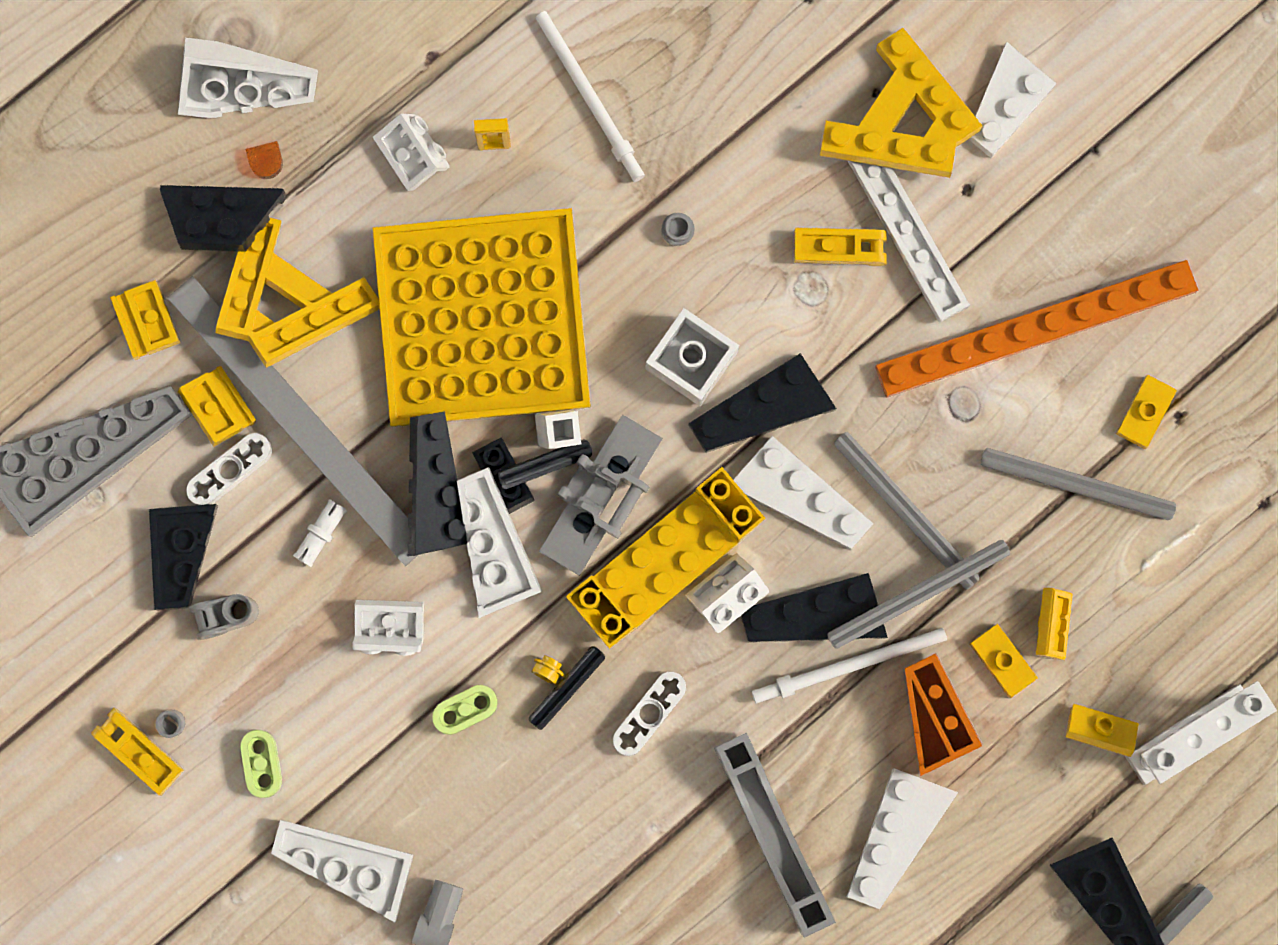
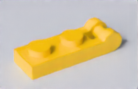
(839, 246)
(138, 752)

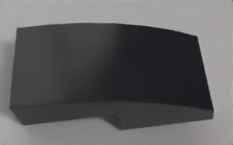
(497, 457)

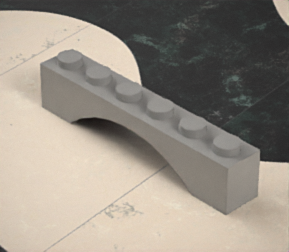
(774, 835)

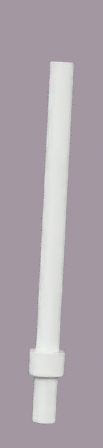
(621, 148)
(787, 686)

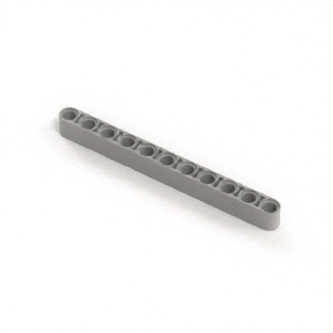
(298, 421)

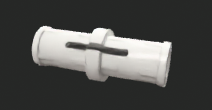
(320, 533)

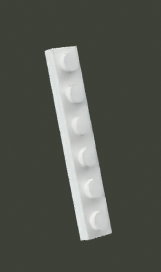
(911, 239)

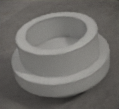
(678, 229)

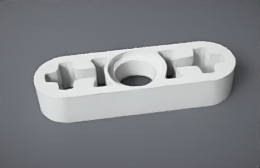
(215, 467)
(627, 728)

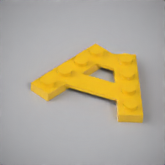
(874, 138)
(320, 310)

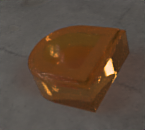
(265, 160)

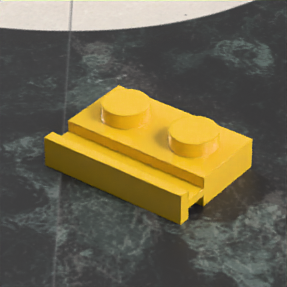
(145, 320)
(216, 405)

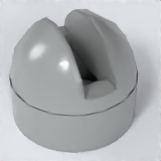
(166, 727)

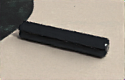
(543, 464)
(567, 687)

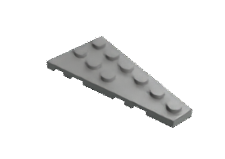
(67, 462)

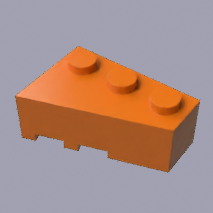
(938, 716)

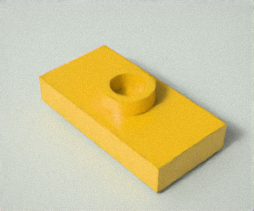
(492, 134)
(1146, 411)
(1054, 623)
(1003, 661)
(1102, 730)

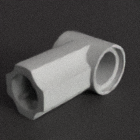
(436, 924)

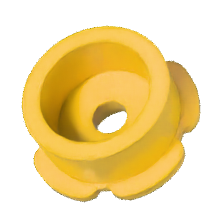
(547, 669)

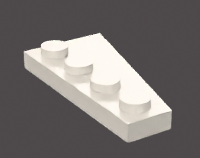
(900, 828)

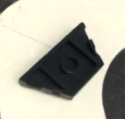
(219, 216)

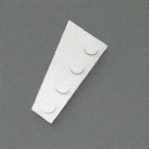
(793, 489)
(495, 550)
(354, 867)

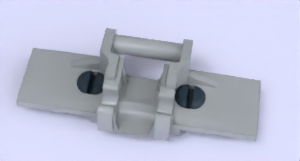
(590, 490)

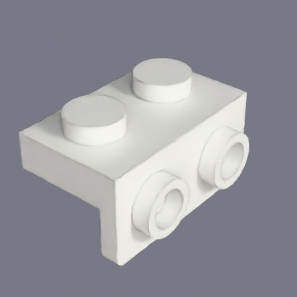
(388, 626)

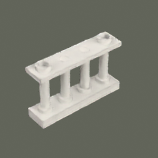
(1201, 733)

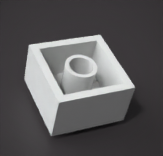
(691, 357)

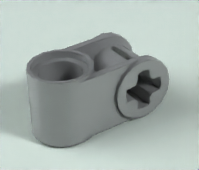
(217, 615)

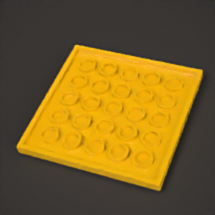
(481, 316)

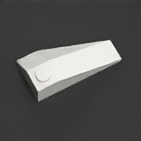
(230, 79)

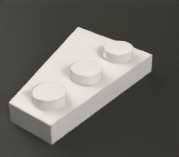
(1009, 99)

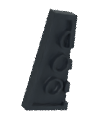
(773, 401)
(435, 496)
(812, 613)
(1108, 894)

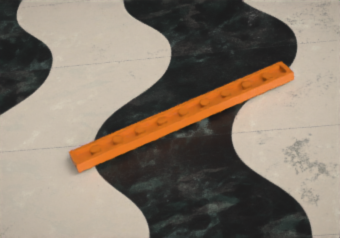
(1036, 328)

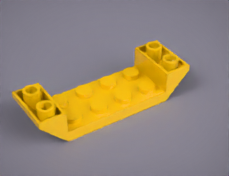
(666, 558)

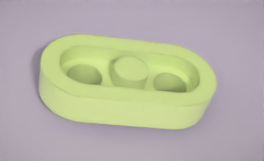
(465, 709)
(259, 764)

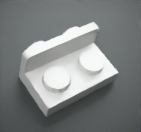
(411, 150)
(727, 592)

